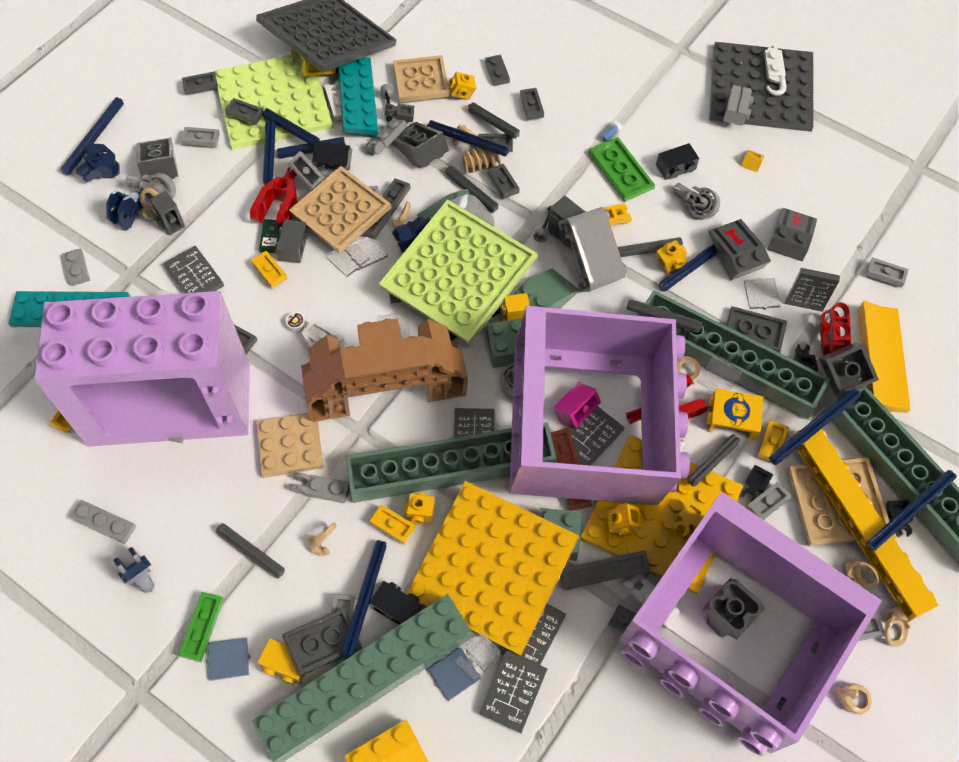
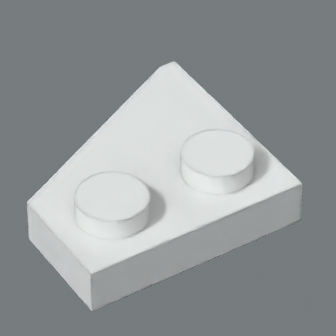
(315, 331)

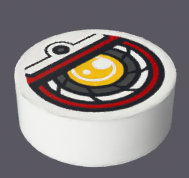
(295, 321)

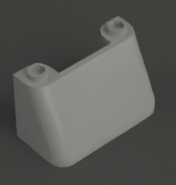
(594, 248)

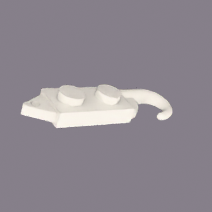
(775, 69)

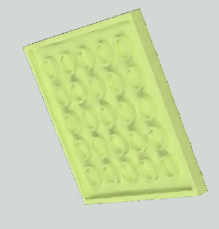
(275, 86)
(458, 271)

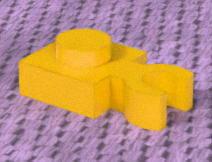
(690, 517)

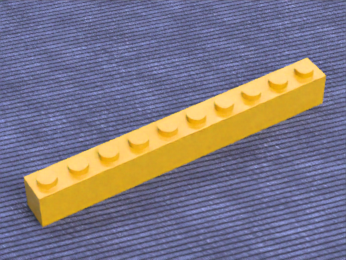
(863, 523)

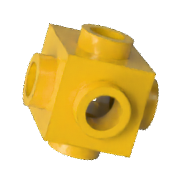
(462, 85)
(672, 256)
(420, 508)
(624, 519)

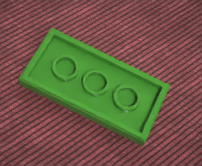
(621, 169)

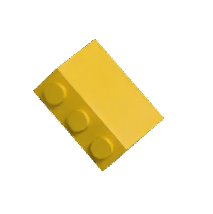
(393, 745)

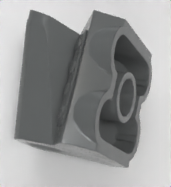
(732, 609)

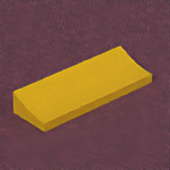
(883, 342)

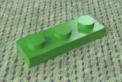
(201, 627)

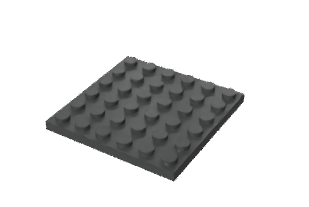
(326, 32)
(746, 68)

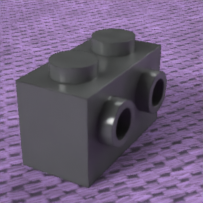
(166, 213)
(291, 241)

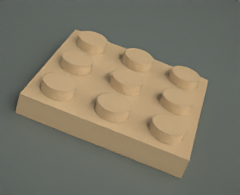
(421, 78)
(289, 445)

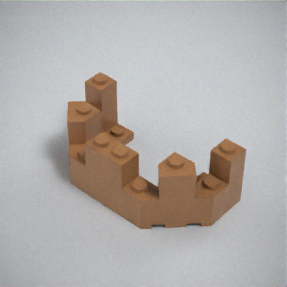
(382, 365)

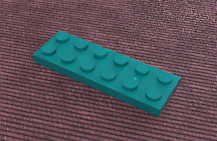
(358, 97)
(29, 305)

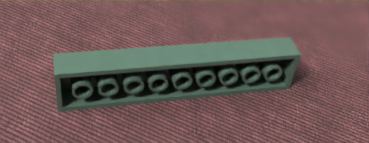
(762, 367)
(435, 464)
(902, 464)
(362, 679)

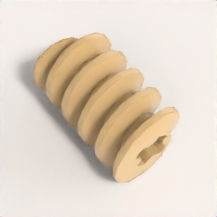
(479, 158)

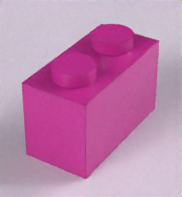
(577, 405)

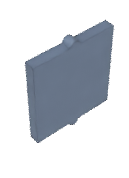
(228, 659)
(450, 676)

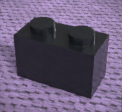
(331, 156)
(677, 161)
(394, 603)

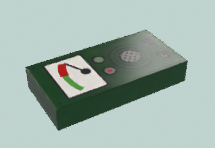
(269, 236)

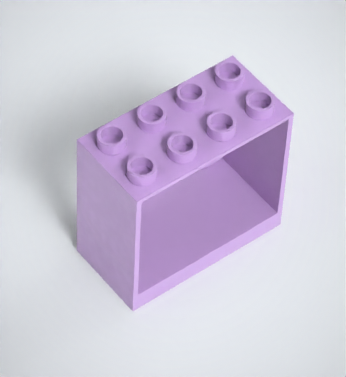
(599, 344)
(145, 368)
(791, 572)

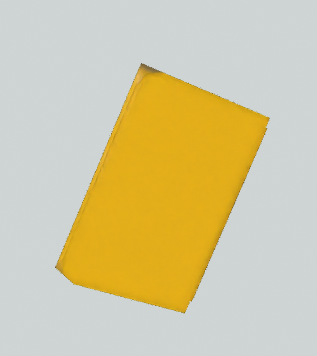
(752, 160)
(60, 423)

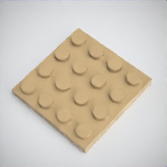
(340, 209)
(818, 514)

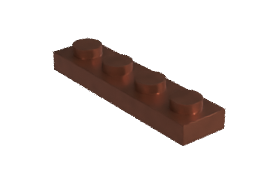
(566, 453)

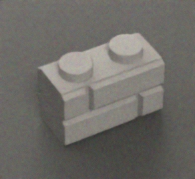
(738, 104)
(306, 170)

